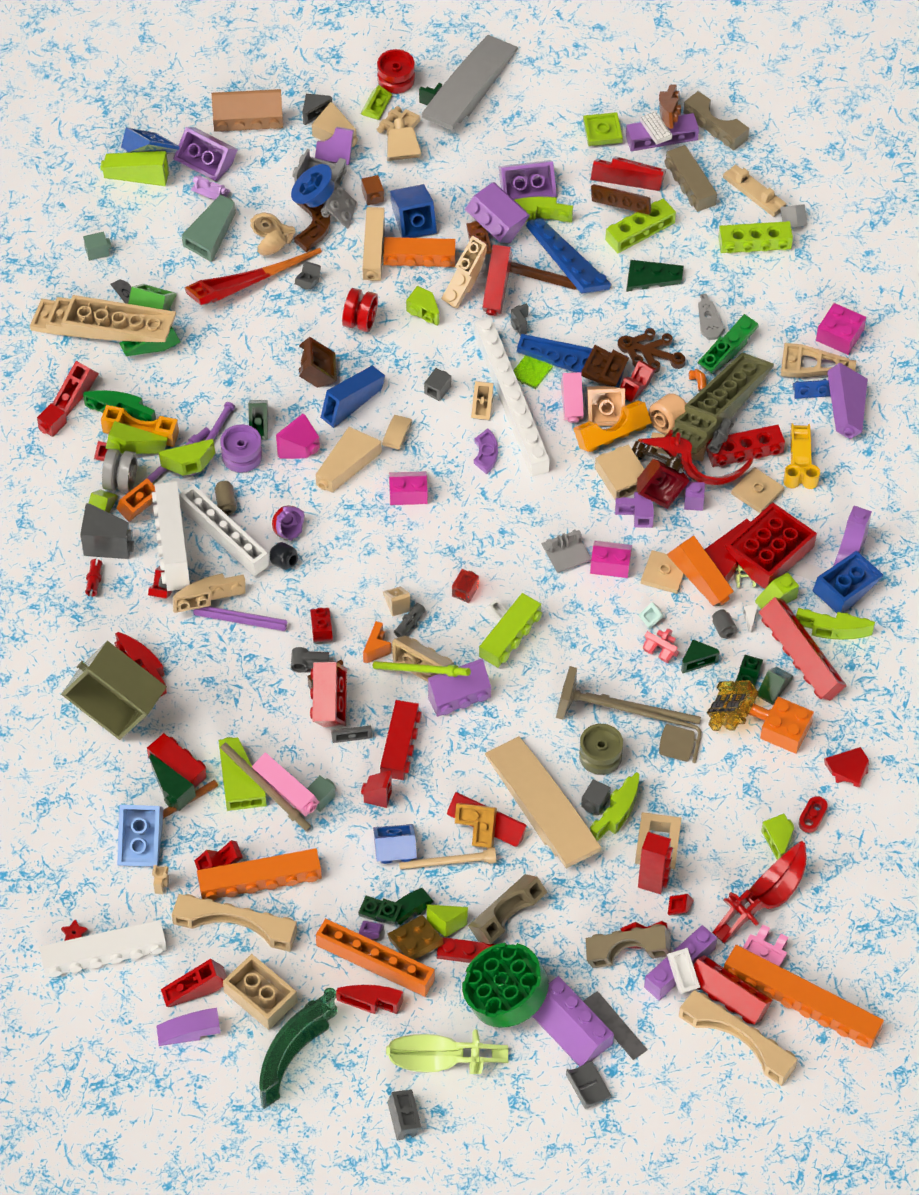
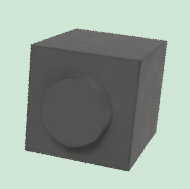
(437, 384)
(595, 797)

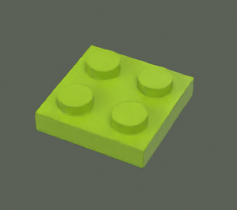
(602, 129)

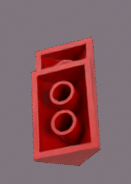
(628, 173)

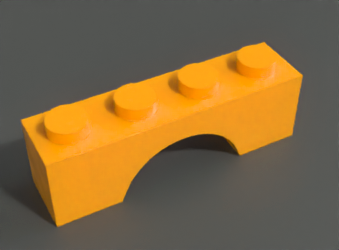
(633, 417)
(162, 426)

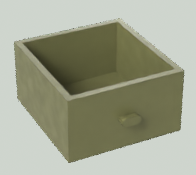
(113, 690)

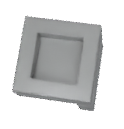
(795, 214)

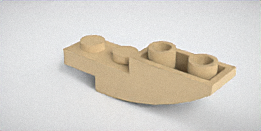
(466, 273)
(210, 588)

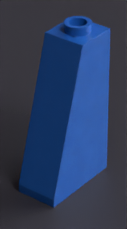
(350, 395)

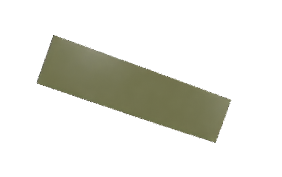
(720, 399)

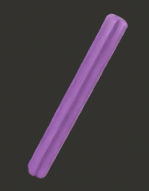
(241, 617)

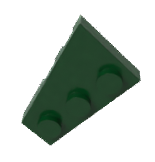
(646, 274)

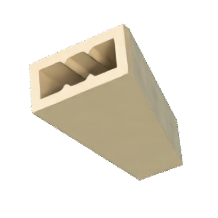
(373, 243)
(347, 458)

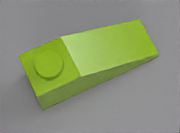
(135, 440)

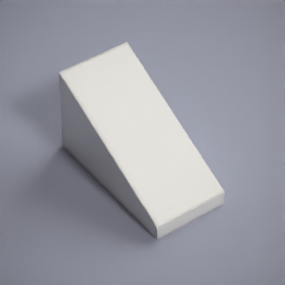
(496, 609)
(749, 615)

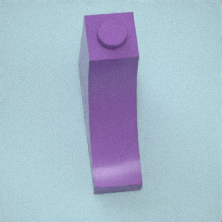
(855, 533)

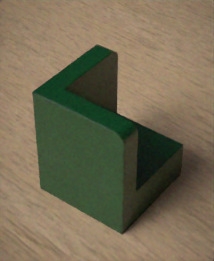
(427, 94)

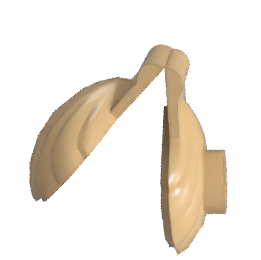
(273, 230)

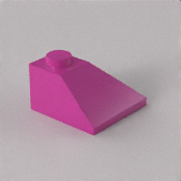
(297, 439)

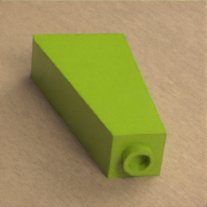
(137, 167)
(239, 788)

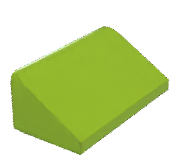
(376, 103)

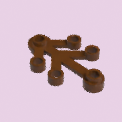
(629, 344)

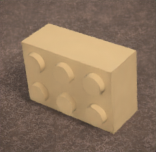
(260, 991)

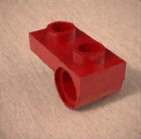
(321, 625)

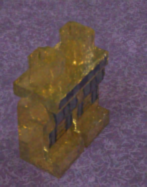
(731, 704)

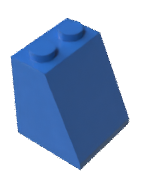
(414, 211)

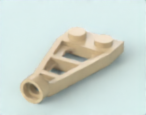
(792, 361)

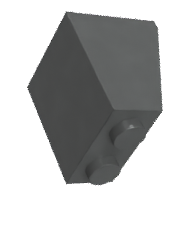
(105, 534)

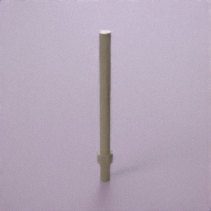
(664, 712)
(293, 813)

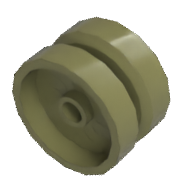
(601, 749)

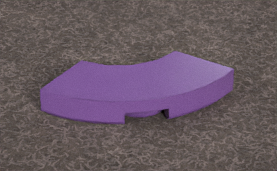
(487, 451)

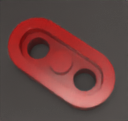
(811, 815)

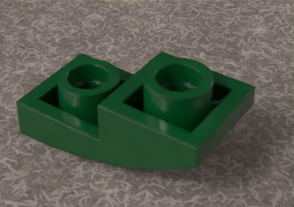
(749, 669)
(413, 902)
(380, 910)

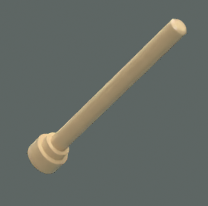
(487, 856)

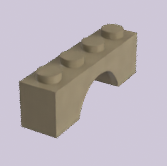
(731, 132)
(491, 922)
(603, 949)

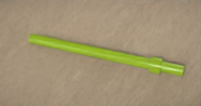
(450, 670)

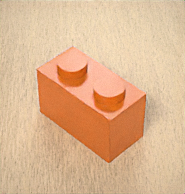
(136, 500)

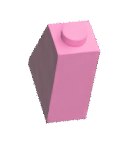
(572, 397)

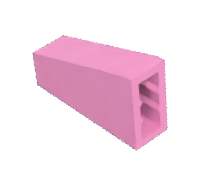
(285, 785)

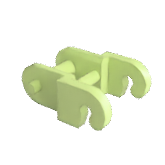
(739, 575)

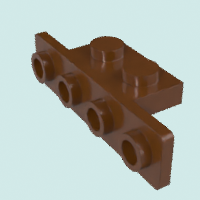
(621, 199)

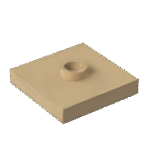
(757, 490)
(662, 573)

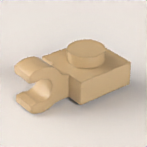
(161, 878)

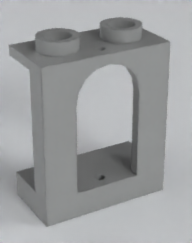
(307, 162)

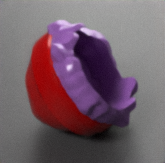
(288, 522)

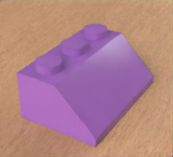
(205, 153)
(528, 179)
(497, 213)
(461, 691)

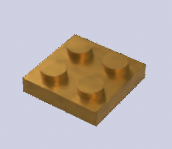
(415, 938)

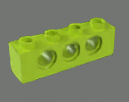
(640, 226)
(755, 237)

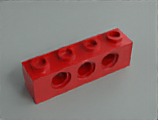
(748, 444)

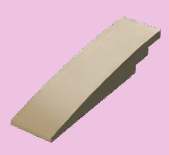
(102, 320)
(543, 802)

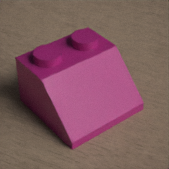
(408, 488)
(610, 559)

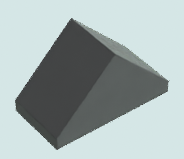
(314, 106)

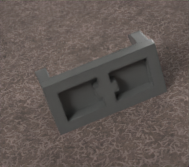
(404, 1113)

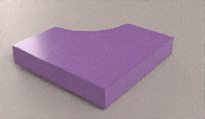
(336, 147)

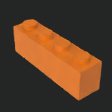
(419, 252)

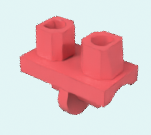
(668, 649)

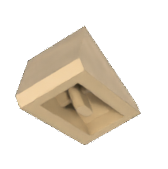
(482, 400)
(397, 600)

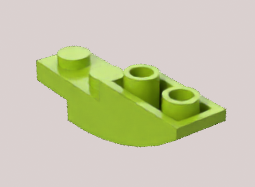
(546, 208)
(840, 628)
(620, 807)

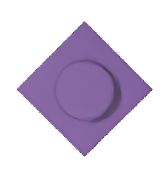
(694, 496)

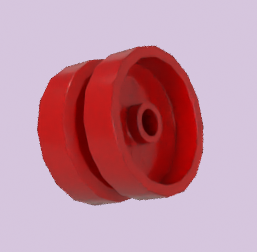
(396, 71)
(360, 309)

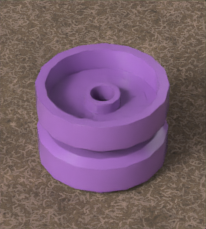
(241, 448)

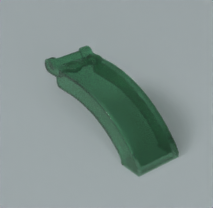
(291, 1038)

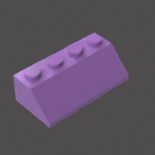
(573, 1024)

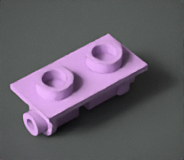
(208, 189)

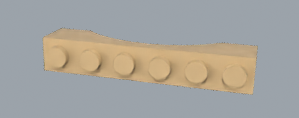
(194, 912)
(703, 1013)

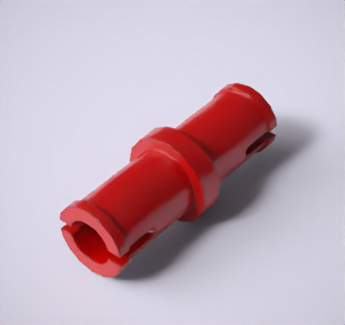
(93, 577)

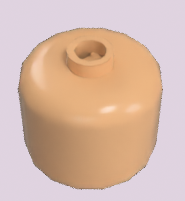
(666, 411)

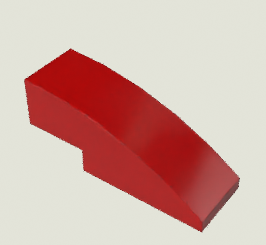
(371, 997)

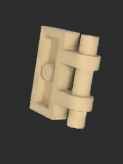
(410, 118)

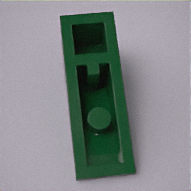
(174, 787)

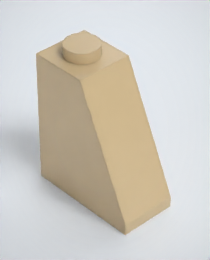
(328, 120)

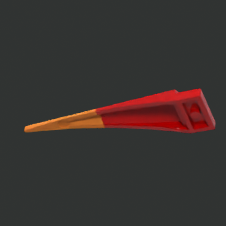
(218, 288)

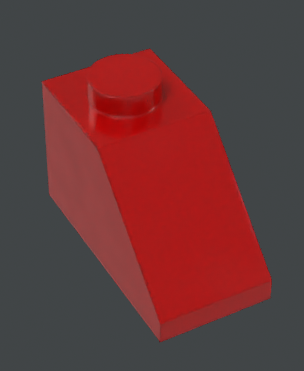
(378, 789)

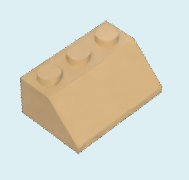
(412, 652)

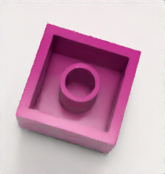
(841, 328)

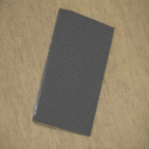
(351, 734)

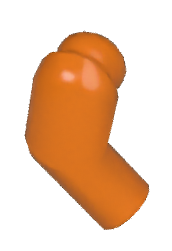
(699, 377)

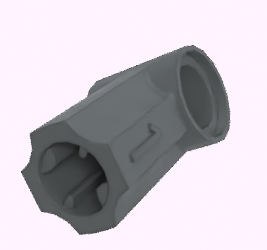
(303, 659)

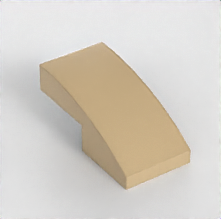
(396, 432)

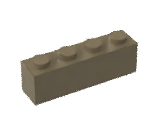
(691, 178)

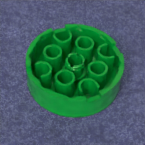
(505, 985)

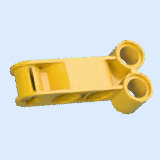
(801, 468)

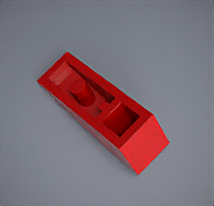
(76, 383)
(195, 984)

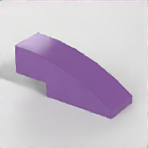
(188, 1027)

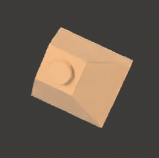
(604, 404)

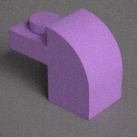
(639, 507)

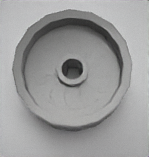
(119, 470)

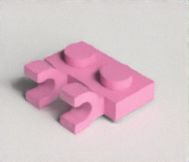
(760, 947)

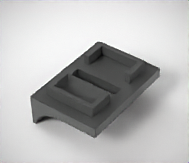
(584, 1075)

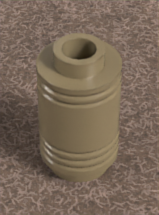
(225, 497)

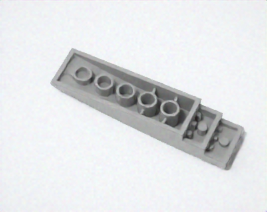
(469, 82)

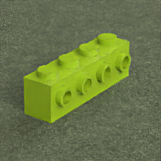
(510, 630)

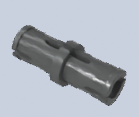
(720, 436)
(416, 612)

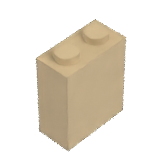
(619, 471)

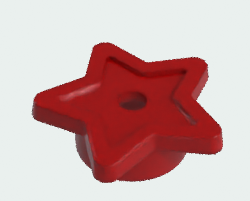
(73, 927)

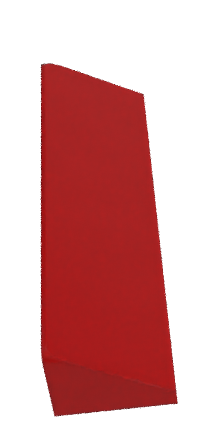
(506, 828)

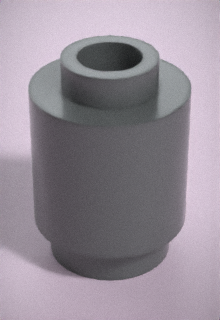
(724, 624)

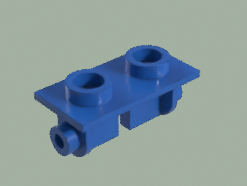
(811, 389)

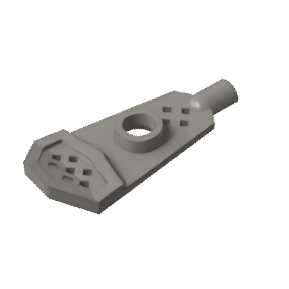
(709, 327)

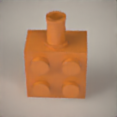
(784, 723)

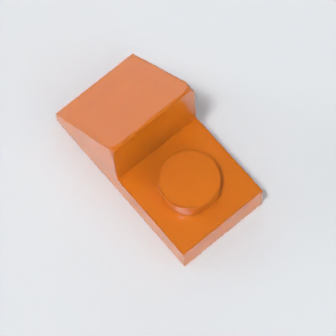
(376, 646)

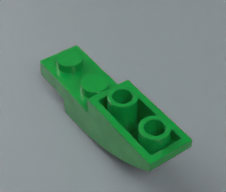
(728, 346)
(132, 404)

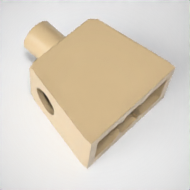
(402, 142)

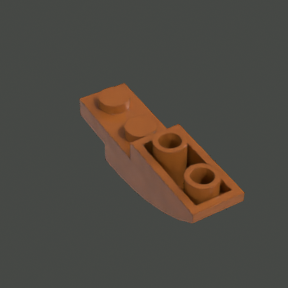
(669, 106)
(477, 230)

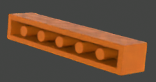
(259, 874)
(375, 957)

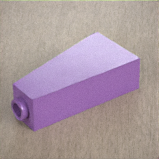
(848, 399)

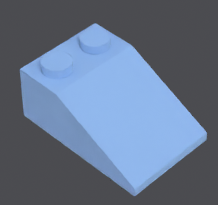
(139, 835)

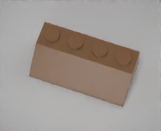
(247, 110)

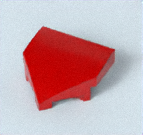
(848, 766)

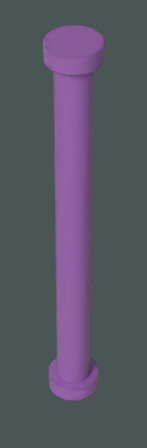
(228, 407)

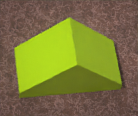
(103, 500)
(447, 918)

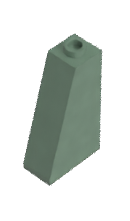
(210, 228)

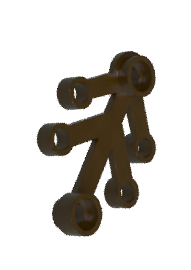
(640, 452)

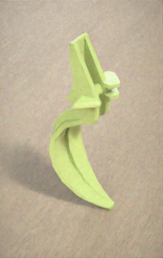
(440, 1053)

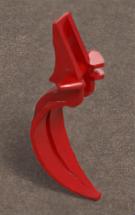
(683, 447)
(767, 892)

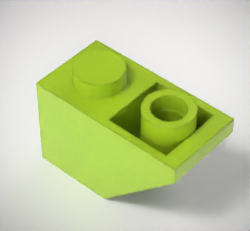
(423, 305)

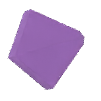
(370, 929)

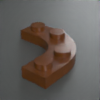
(316, 230)

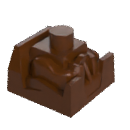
(317, 363)

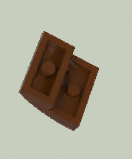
(604, 366)

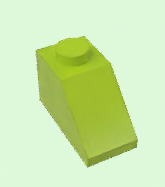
(783, 587)
(778, 834)

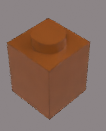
(372, 190)

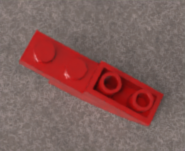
(141, 655)

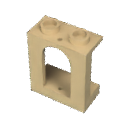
(662, 824)

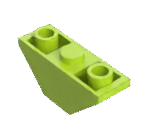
(188, 458)

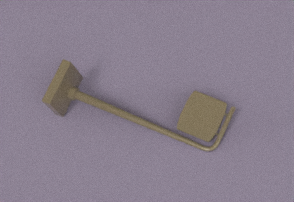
(674, 741)

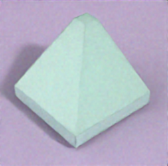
(651, 615)

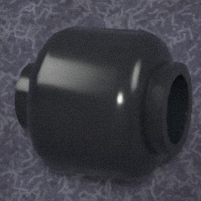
(283, 556)

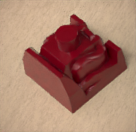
(661, 483)

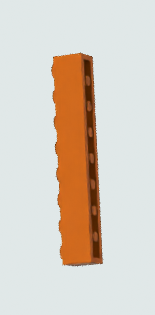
(805, 997)

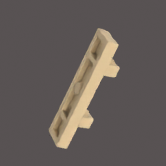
(754, 190)

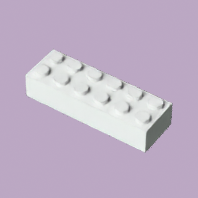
(170, 536)

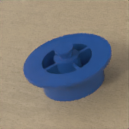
(313, 186)

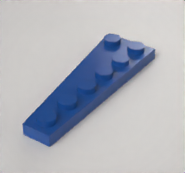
(574, 265)
(557, 353)

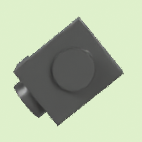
(309, 276)
(518, 319)

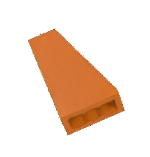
(701, 571)

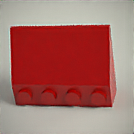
(771, 544)

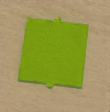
(532, 371)

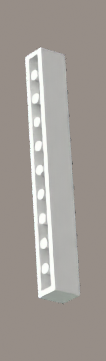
(511, 397)

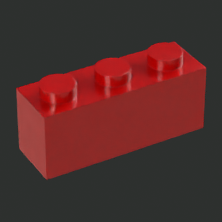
(178, 759)

